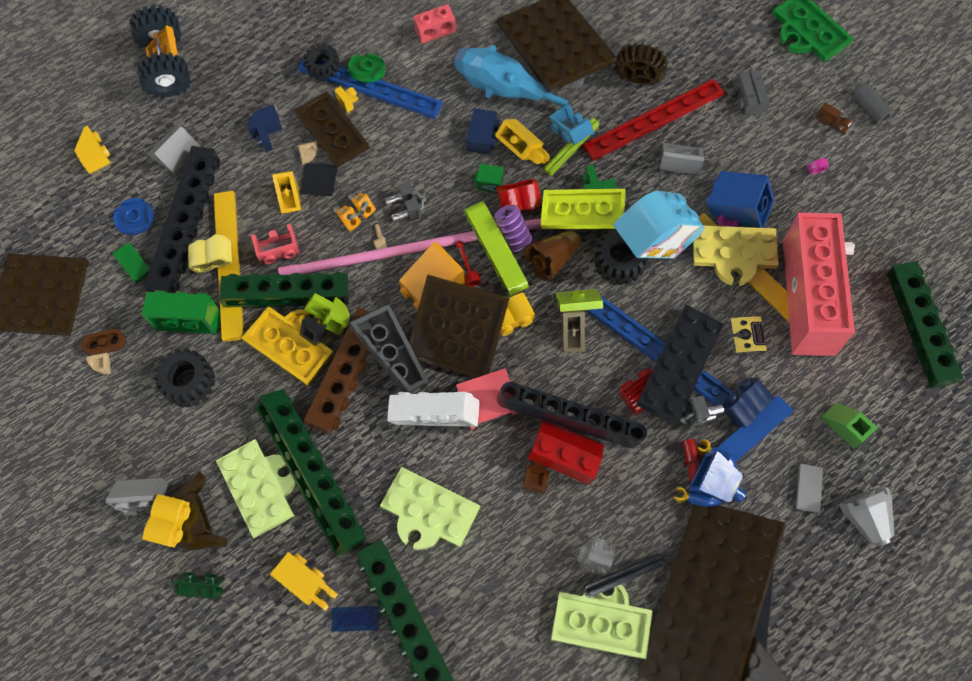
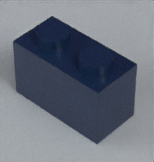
(482, 131)

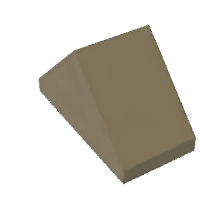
(573, 331)

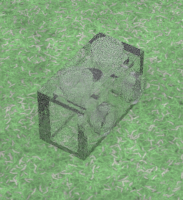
(596, 557)

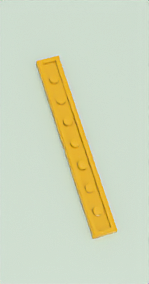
(226, 225)
(763, 283)

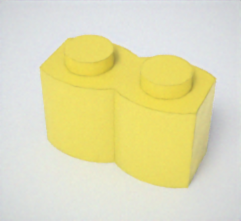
(209, 254)

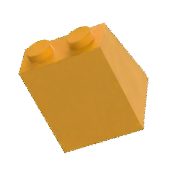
(433, 262)

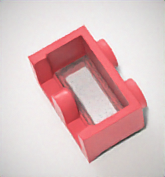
(276, 247)

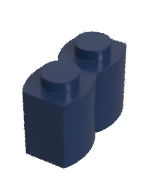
(747, 402)

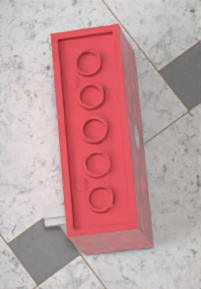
(818, 284)

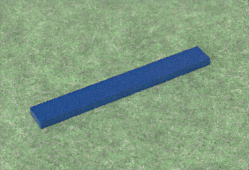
(384, 91)
(652, 347)

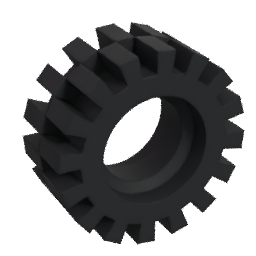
(318, 53)

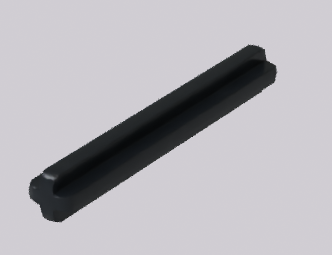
(623, 575)

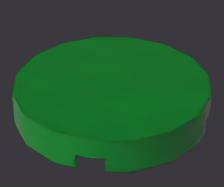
(367, 67)

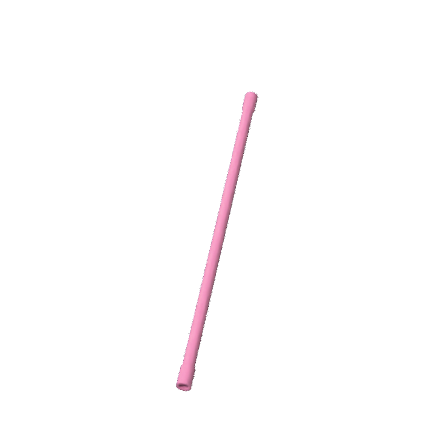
(388, 252)

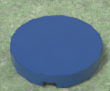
(133, 216)

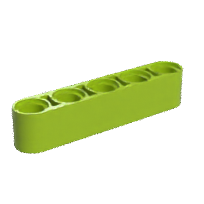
(496, 248)

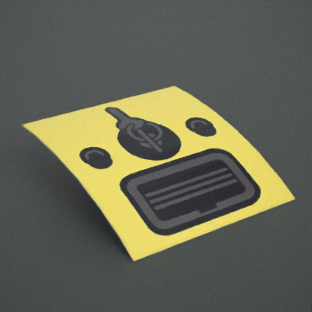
(748, 334)

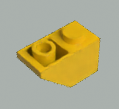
(90, 152)

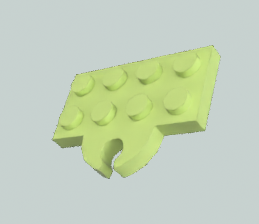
(258, 486)
(429, 510)
(603, 623)

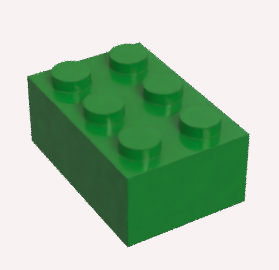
(181, 312)

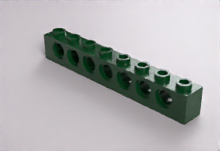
(308, 481)
(378, 554)

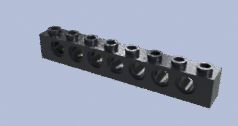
(180, 210)

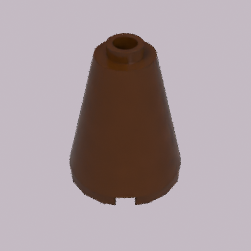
(552, 253)

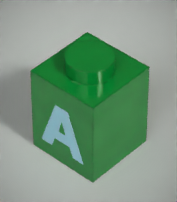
(489, 177)

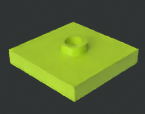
(579, 300)

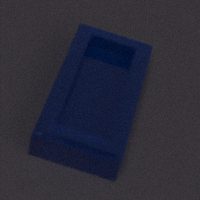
(355, 619)

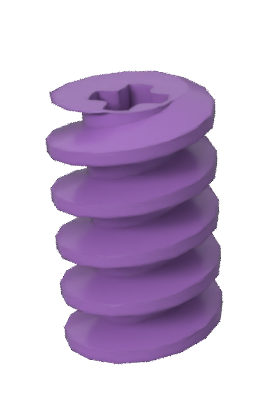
(513, 227)

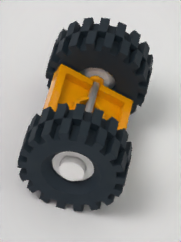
(162, 70)

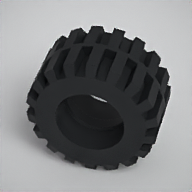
(613, 269)
(195, 389)

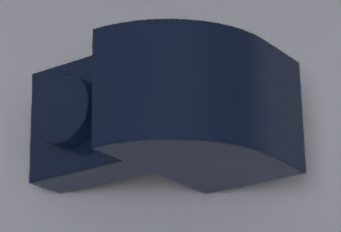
(263, 123)

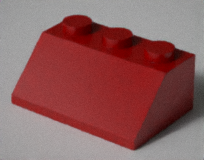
(566, 452)

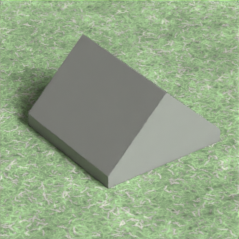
(173, 149)
(681, 158)

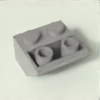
(136, 495)

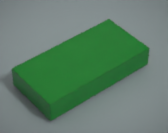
(132, 262)

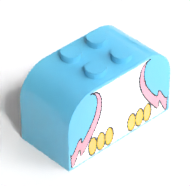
(659, 225)

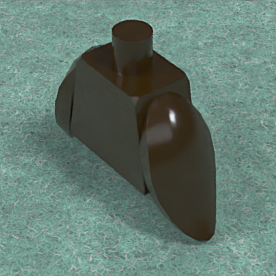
(197, 528)

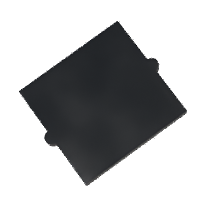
(318, 179)

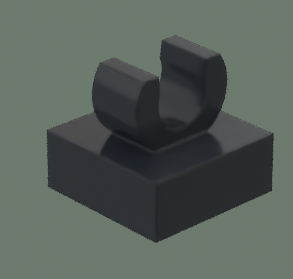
(312, 330)

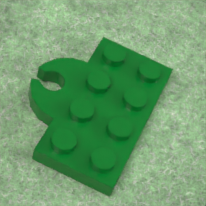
(810, 29)

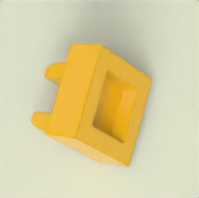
(346, 98)

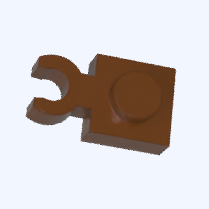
(831, 116)
(535, 478)

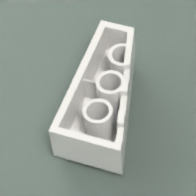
(434, 409)

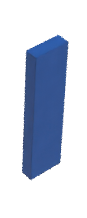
(746, 438)

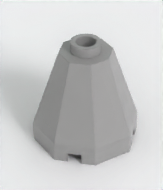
(871, 514)

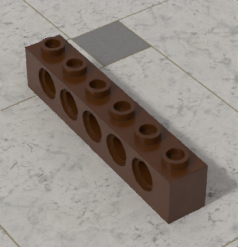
(334, 378)

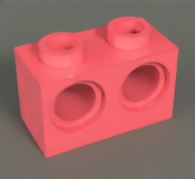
(434, 23)

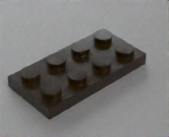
(332, 129)

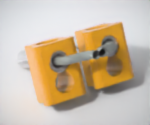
(348, 215)

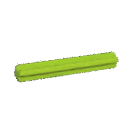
(566, 152)

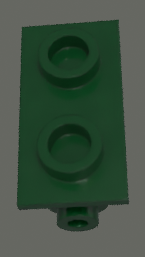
(189, 583)

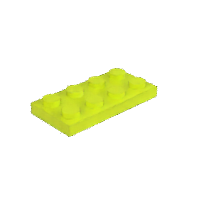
(582, 208)

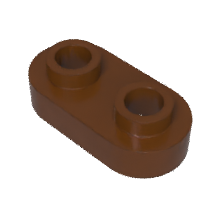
(104, 342)

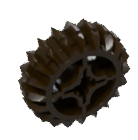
(641, 64)

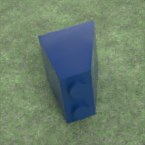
(741, 198)

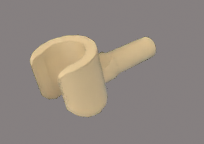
(380, 242)

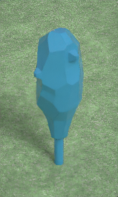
(500, 75)

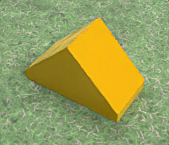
(287, 191)

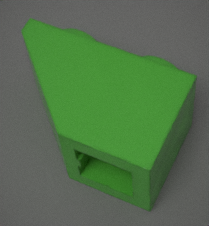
(849, 424)

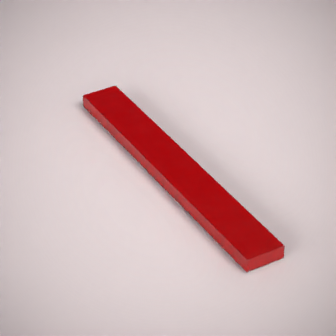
(652, 120)

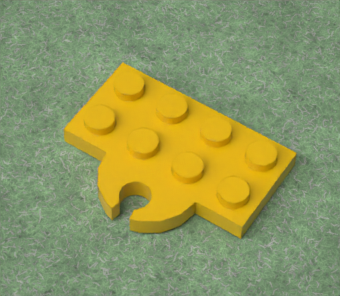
(280, 342)

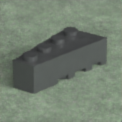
(389, 346)

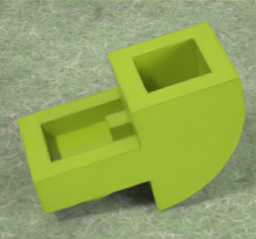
(332, 313)

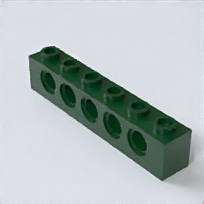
(232, 297)
(921, 335)

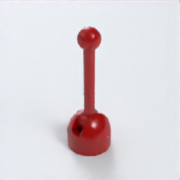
(471, 277)

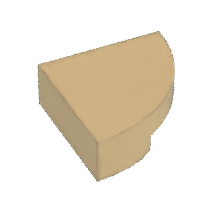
(307, 151)
(99, 363)

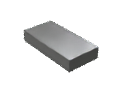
(809, 488)

